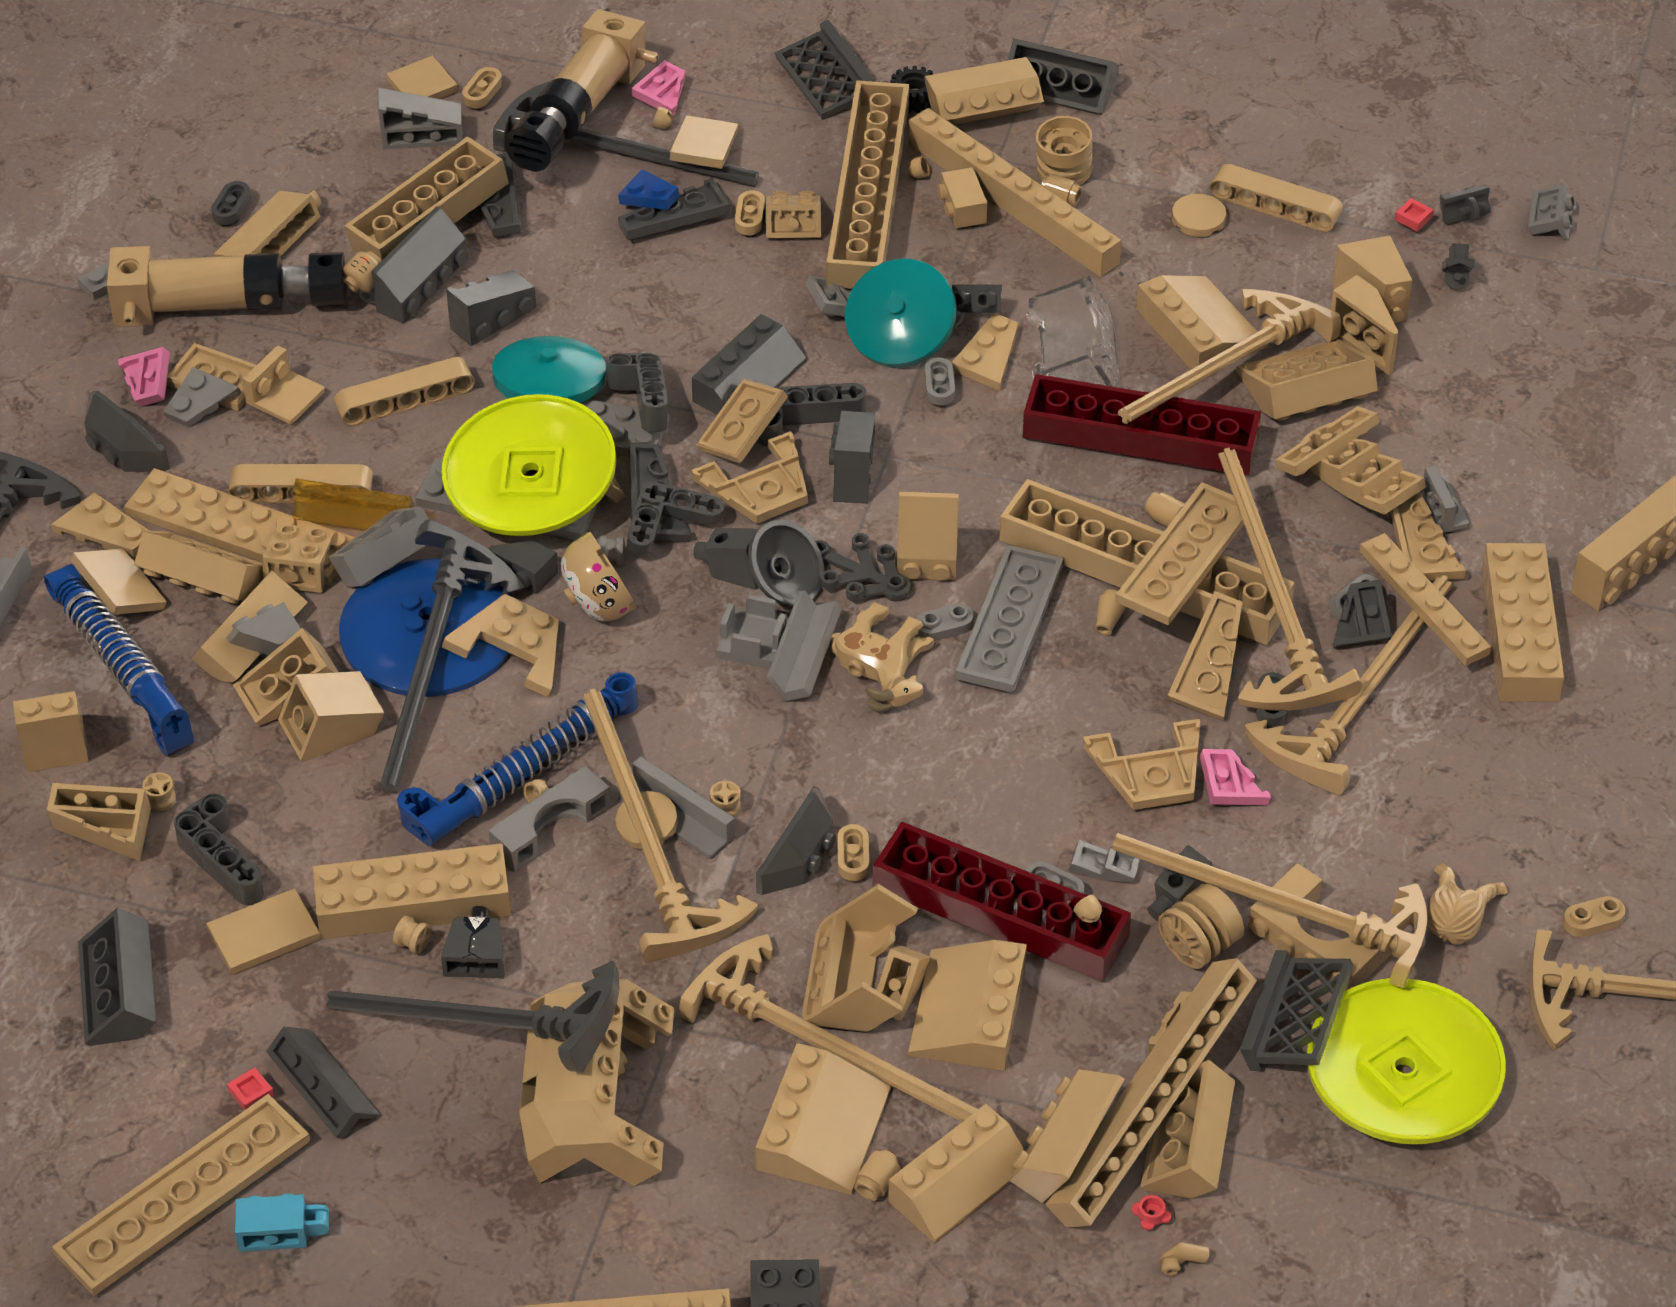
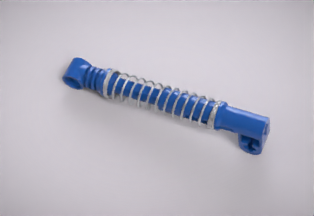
(143, 680)
(476, 794)

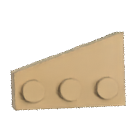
(102, 815)

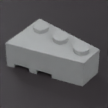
(418, 120)
(379, 547)

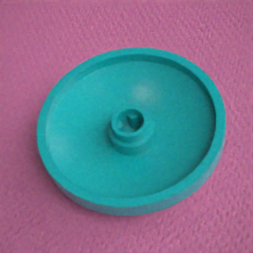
(900, 313)
(549, 368)

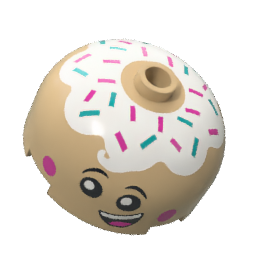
(594, 581)

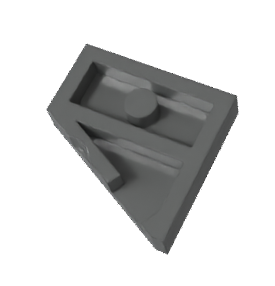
(1363, 616)

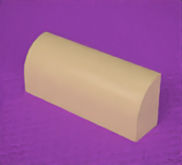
(273, 226)
(228, 660)

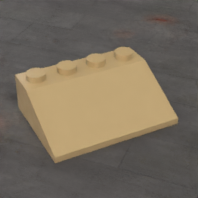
(1192, 316)
(1309, 378)
(969, 1004)
(821, 1121)

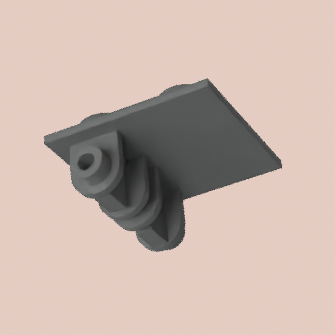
(785, 1283)

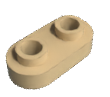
(482, 87)
(750, 212)
(853, 858)
(1596, 916)

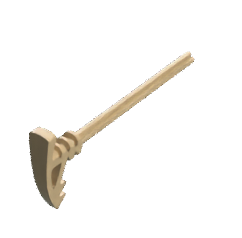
(1288, 318)
(1299, 649)
(1309, 756)
(670, 896)
(1407, 907)
(747, 957)
(1547, 973)

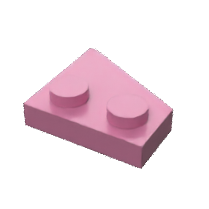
(661, 87)
(147, 375)
(1229, 780)

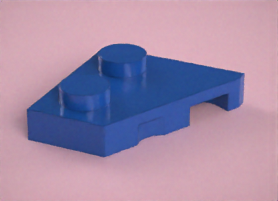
(649, 192)

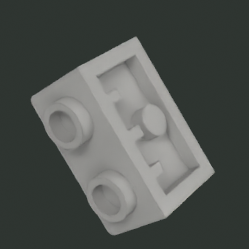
(1552, 211)
(1443, 501)

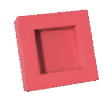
(1414, 214)
(249, 1088)

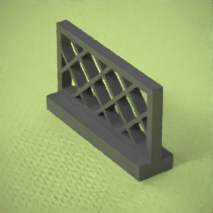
(844, 63)
(1272, 1009)

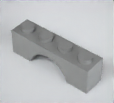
(577, 797)

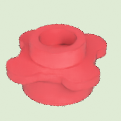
(1151, 1204)

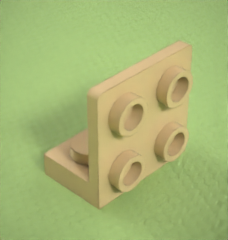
(793, 215)
(278, 389)
(298, 556)

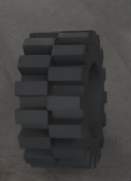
(915, 78)

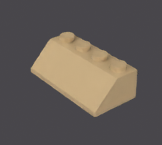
(985, 91)
(198, 564)
(1064, 1132)
(1190, 1141)
(956, 1174)

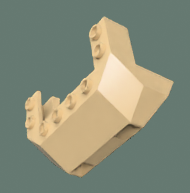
(571, 1112)

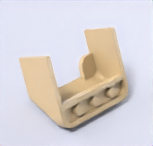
(845, 959)

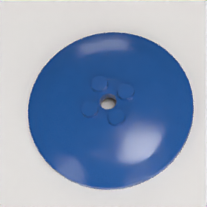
(385, 630)

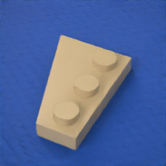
(988, 352)
(102, 523)

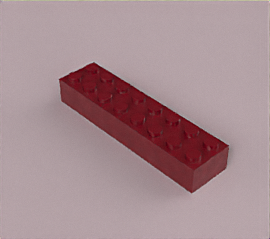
(1172, 432)
(1000, 900)

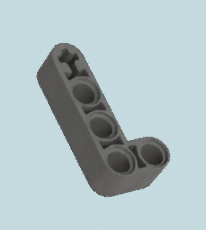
(644, 375)
(815, 405)
(201, 837)

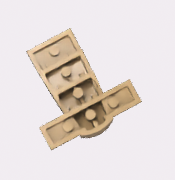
(1353, 464)

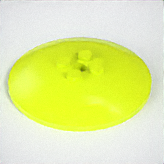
(525, 433)
(1421, 1026)

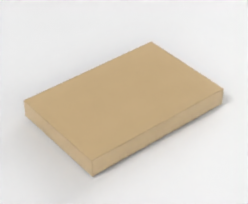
(703, 142)
(214, 363)
(742, 420)
(118, 581)
(263, 931)

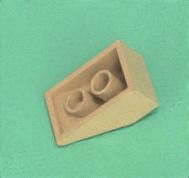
(1366, 321)
(927, 535)
(269, 682)

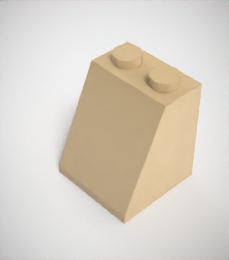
(1380, 265)
(329, 712)
(51, 731)

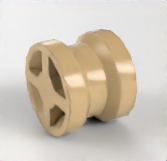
(161, 784)
(727, 797)
(412, 934)

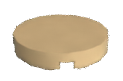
(1199, 215)
(662, 815)

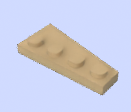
(1424, 540)
(1208, 664)

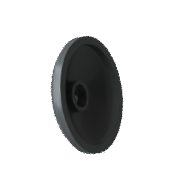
(785, 561)

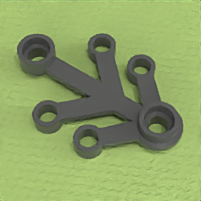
(892, 585)

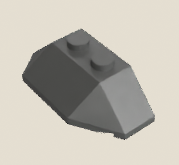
(121, 437)
(799, 847)

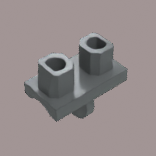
(1465, 204)
(1457, 266)
(978, 298)

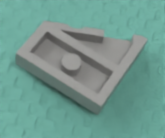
(829, 299)
(198, 397)

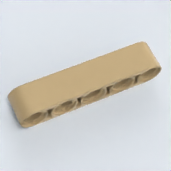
(1276, 197)
(404, 391)
(276, 481)

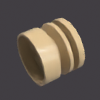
(1064, 149)
(1201, 926)

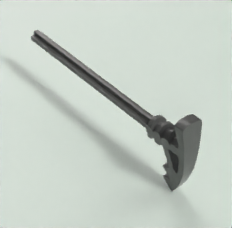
(612, 143)
(28, 479)
(447, 586)
(580, 1024)

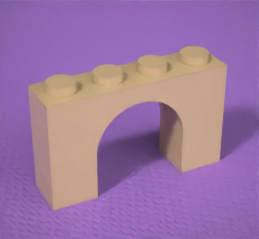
(1285, 932)

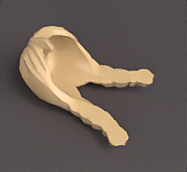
(1458, 913)

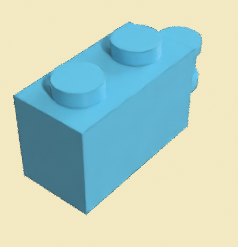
(278, 1222)

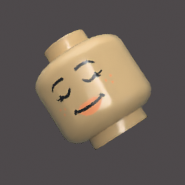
(359, 271)

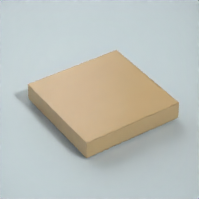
(423, 79)

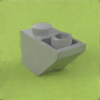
(266, 630)

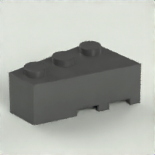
(489, 305)
(852, 455)

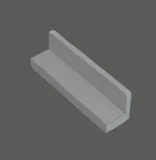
(12, 579)
(803, 647)
(700, 821)

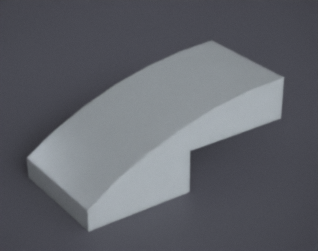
(1103, 864)

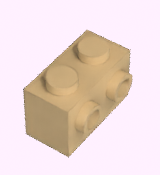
(962, 197)

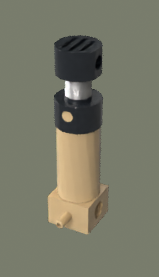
(609, 53)
(252, 282)

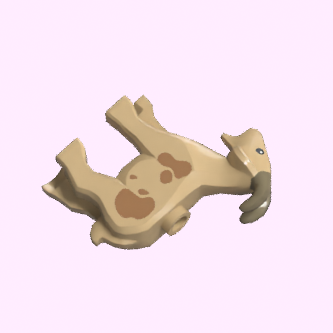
(882, 658)

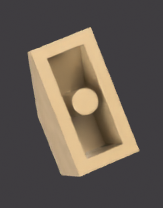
(903, 976)

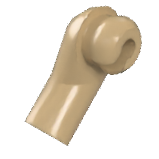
(1179, 1254)

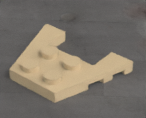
(764, 490)
(516, 630)
(1152, 776)

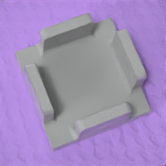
(751, 633)

